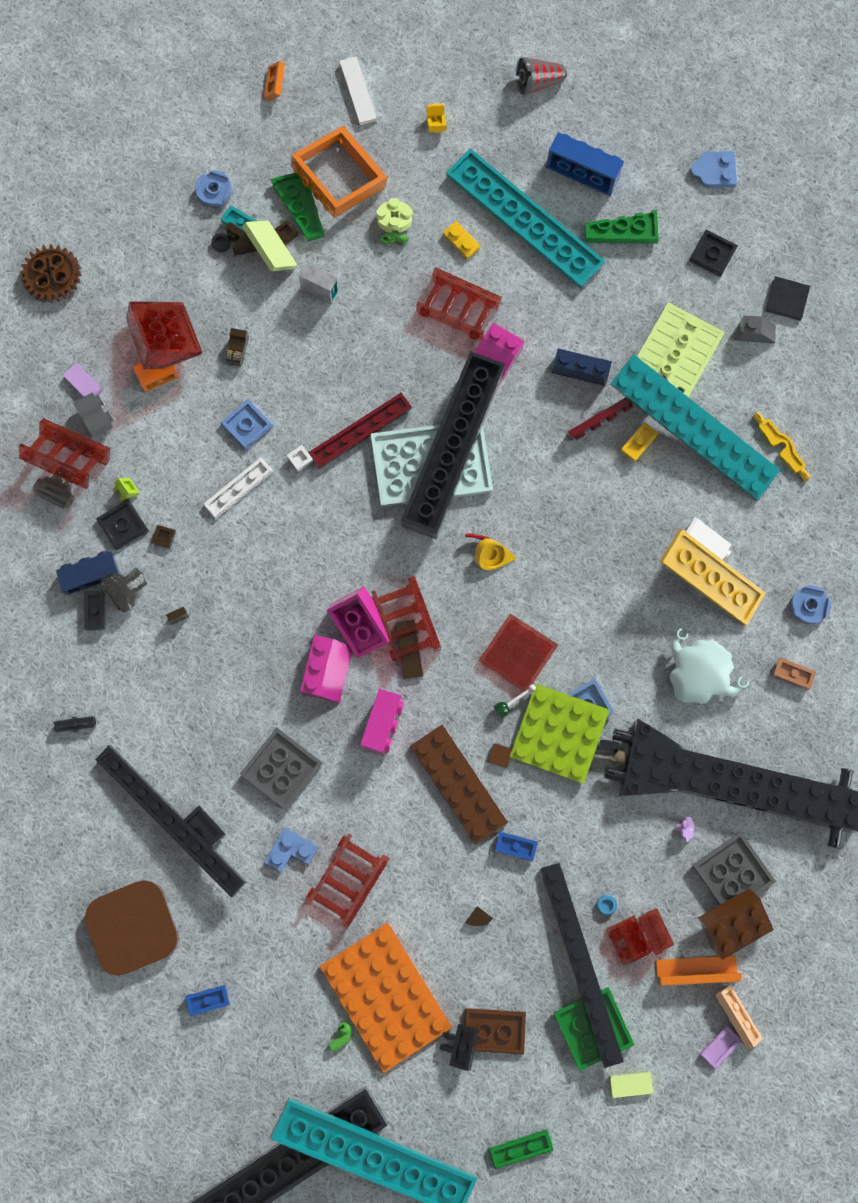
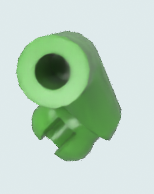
(389, 238)
(343, 1038)

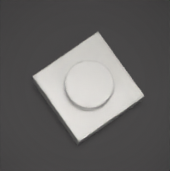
(299, 458)

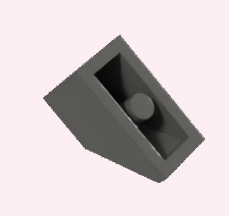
(756, 330)

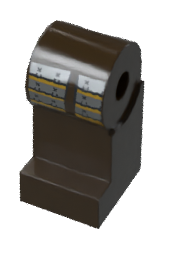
(237, 347)

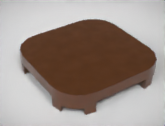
(131, 927)

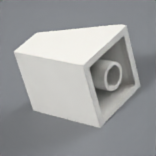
(709, 538)

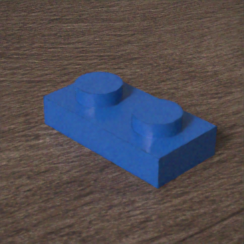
(516, 846)
(207, 1000)

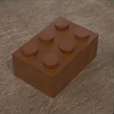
(735, 923)

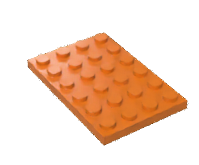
(385, 997)

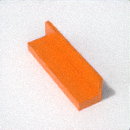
(697, 970)

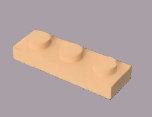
(739, 1017)

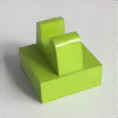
(126, 488)

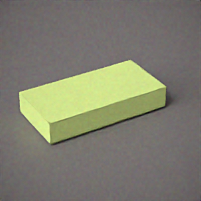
(631, 1084)

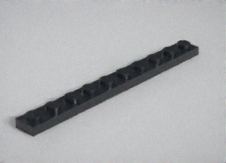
(171, 821)
(582, 966)

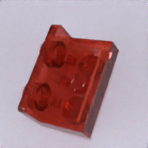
(655, 930)
(628, 940)

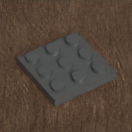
(281, 768)
(733, 869)

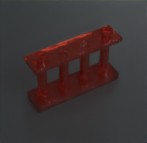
(457, 285)
(64, 438)
(424, 624)
(367, 880)

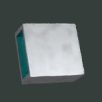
(318, 283)

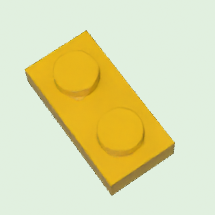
(461, 240)
(639, 442)

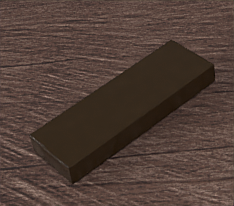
(410, 663)

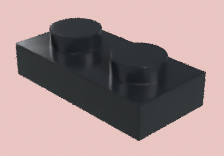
(94, 610)

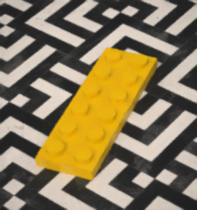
(712, 577)

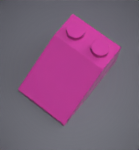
(500, 346)
(359, 622)

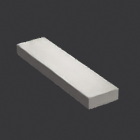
(358, 91)
(238, 488)

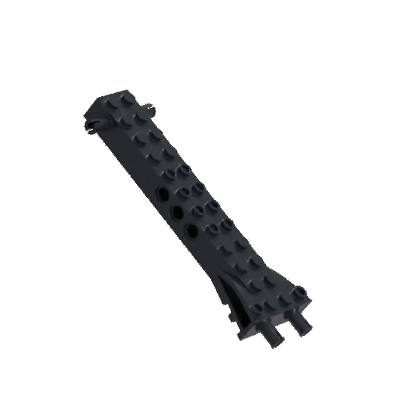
(663, 766)

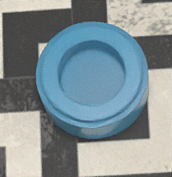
(606, 905)

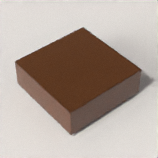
(500, 755)

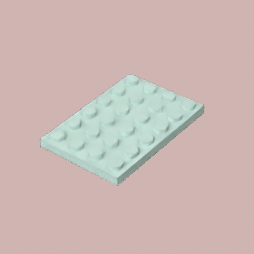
(401, 456)

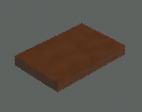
(498, 1030)

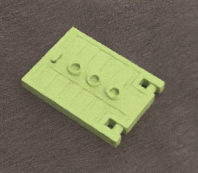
(679, 347)

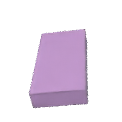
(81, 381)
(720, 1047)

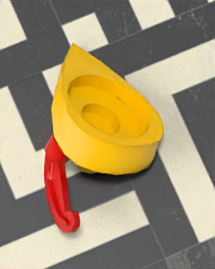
(490, 553)

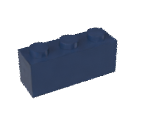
(581, 367)
(86, 572)

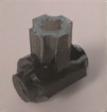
(54, 490)
(123, 588)

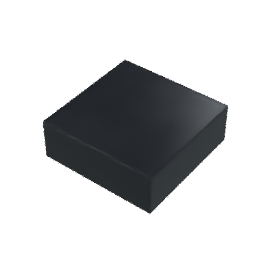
(608, 745)

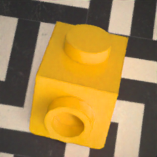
(436, 118)

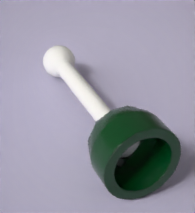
(503, 708)

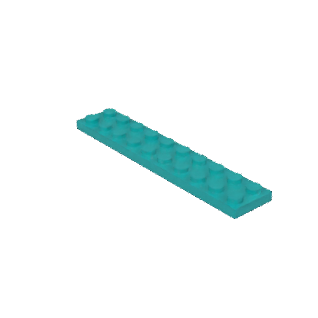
(525, 218)
(695, 427)
(370, 1155)

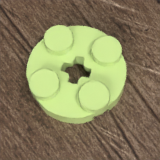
(391, 208)

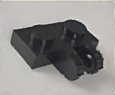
(463, 1047)

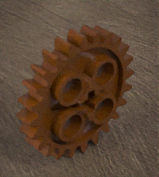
(66, 269)

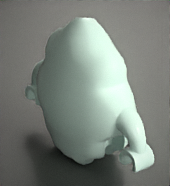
(702, 671)

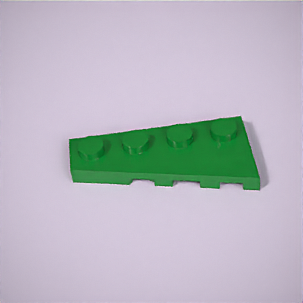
(300, 204)
(634, 229)

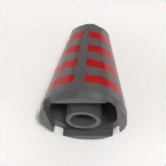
(538, 74)

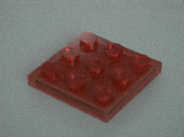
(518, 652)

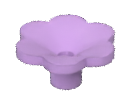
(686, 829)

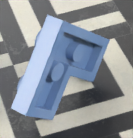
(288, 845)

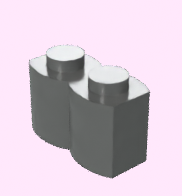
(93, 415)

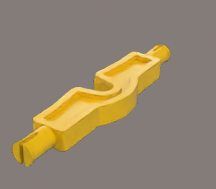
(775, 438)

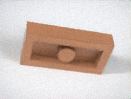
(794, 673)

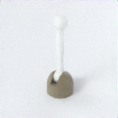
(617, 757)

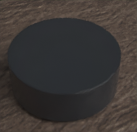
(220, 242)

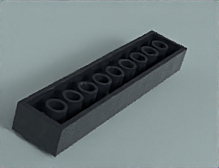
(452, 445)
(283, 1167)

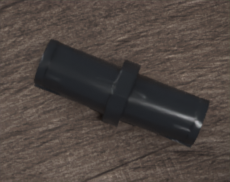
(75, 724)

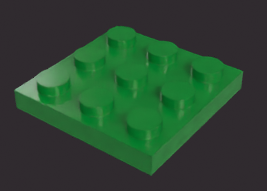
(578, 1033)

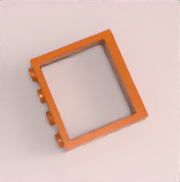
(357, 153)

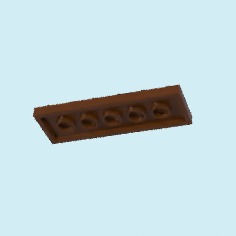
(458, 784)

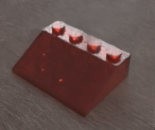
(162, 333)

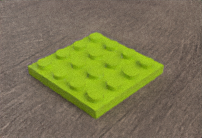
(559, 733)

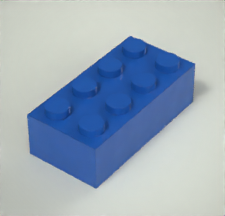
(584, 163)

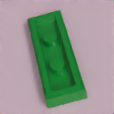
(521, 1149)

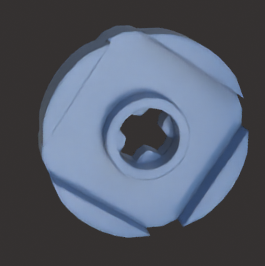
(212, 179)
(820, 600)

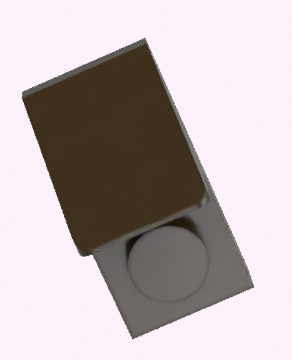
(242, 242)

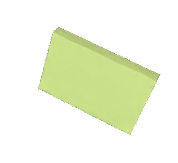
(269, 245)

